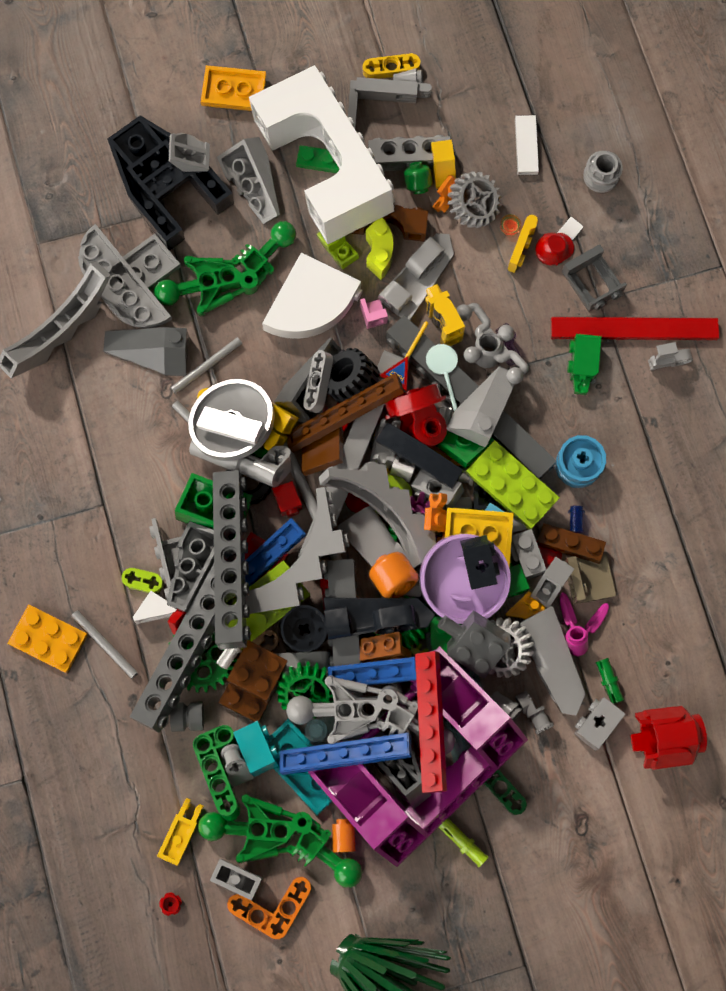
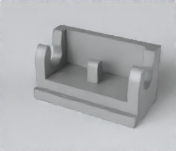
(379, 453)

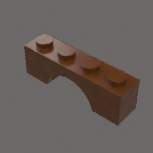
(409, 221)

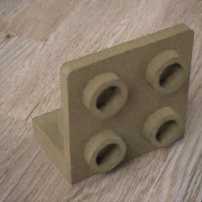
(590, 580)

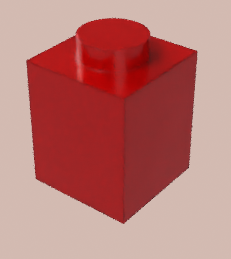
(287, 499)

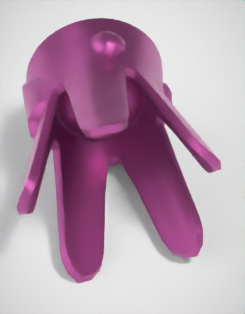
(419, 505)

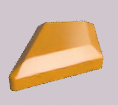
(525, 607)

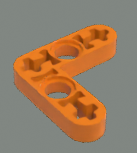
(269, 917)

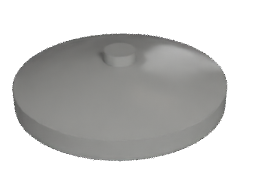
(236, 398)

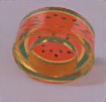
(510, 225)

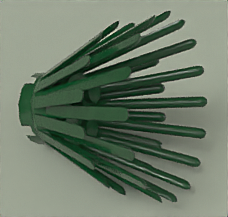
(364, 970)

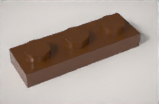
(571, 543)

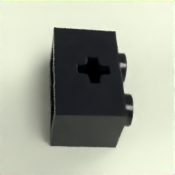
(476, 550)

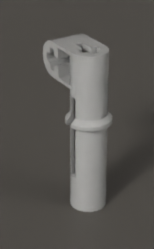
(268, 470)

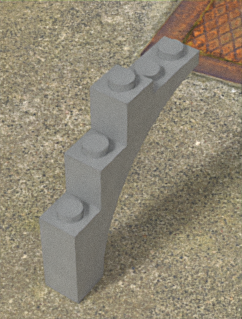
(59, 327)
(392, 503)
(308, 567)

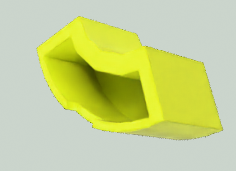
(381, 243)

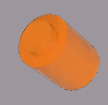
(343, 836)

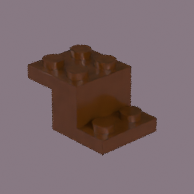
(253, 681)

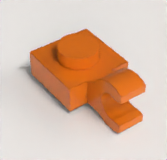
(444, 190)
(435, 515)

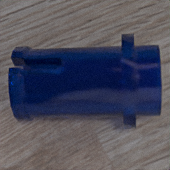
(576, 519)

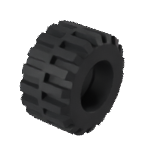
(351, 374)

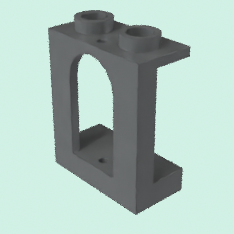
(594, 257)

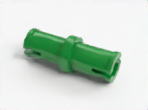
(609, 680)

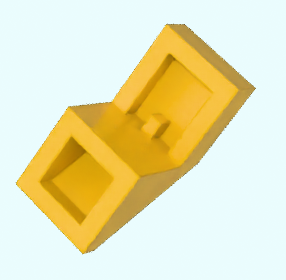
(443, 161)

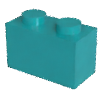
(256, 748)

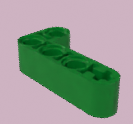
(219, 775)

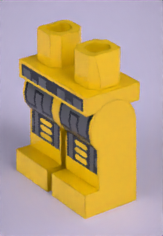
(444, 316)

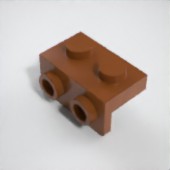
(383, 648)

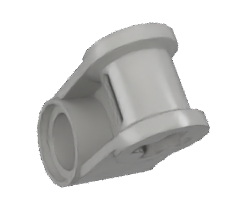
(235, 765)

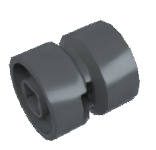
(187, 716)

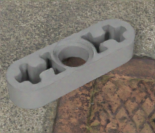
(314, 400)

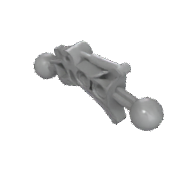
(399, 718)

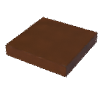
(323, 453)

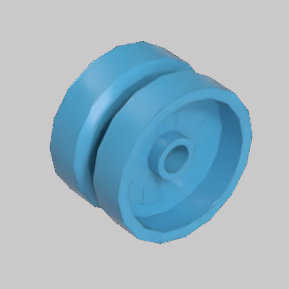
(580, 449)

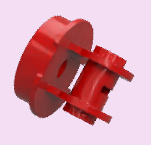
(419, 414)

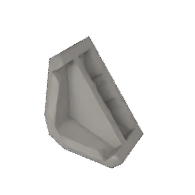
(188, 152)

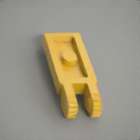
(523, 242)
(179, 834)

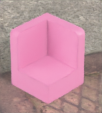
(373, 313)

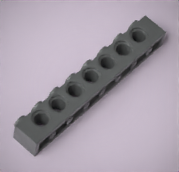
(223, 484)
(175, 653)

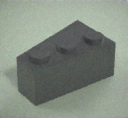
(405, 777)

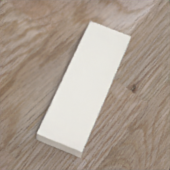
(526, 145)
(230, 425)

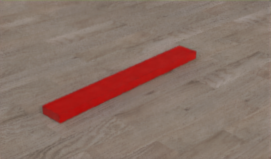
(635, 328)

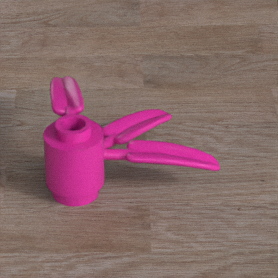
(577, 636)

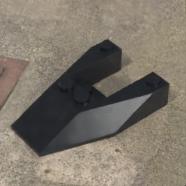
(148, 177)

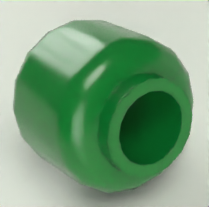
(418, 178)

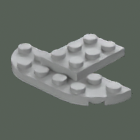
(131, 277)

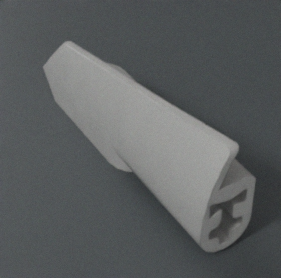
(373, 539)

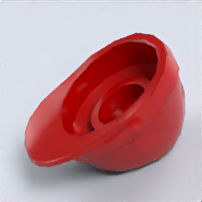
(554, 248)

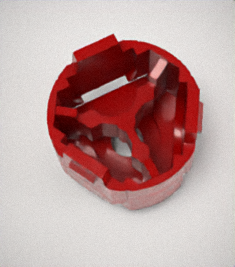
(669, 737)

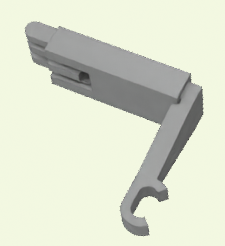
(385, 91)

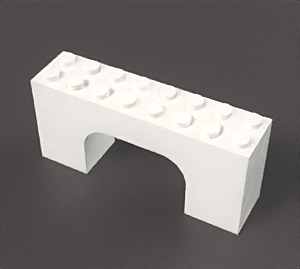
(309, 107)

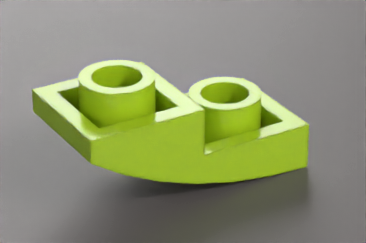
(340, 251)

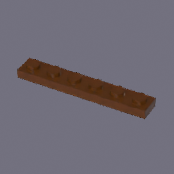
(345, 412)

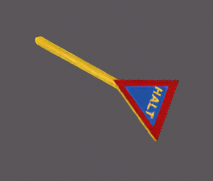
(402, 366)

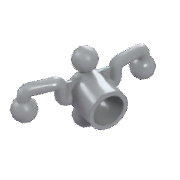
(488, 338)

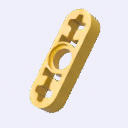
(385, 73)

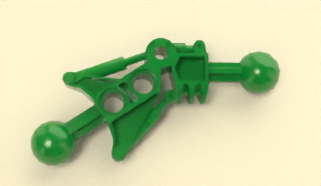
(252, 261)
(310, 845)

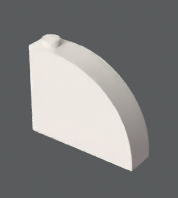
(311, 300)

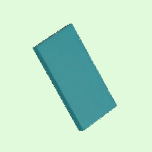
(288, 738)

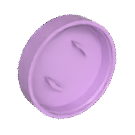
(447, 584)

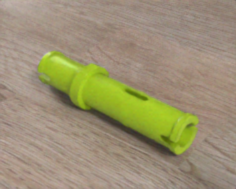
(463, 842)

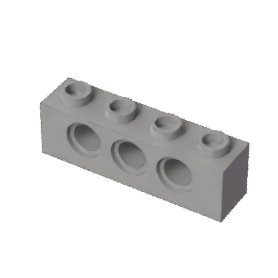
(398, 146)

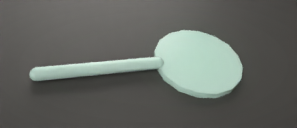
(443, 360)

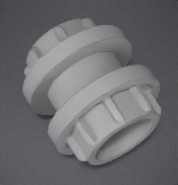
(611, 167)

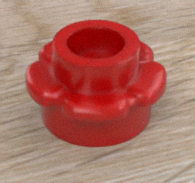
(164, 904)

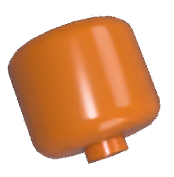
(393, 575)

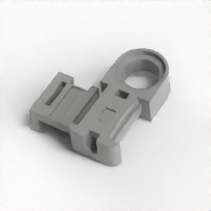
(668, 356)

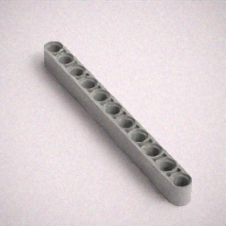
(356, 444)

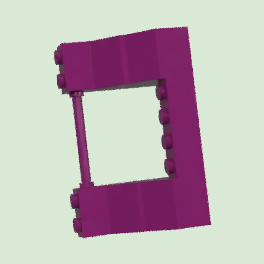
(380, 816)

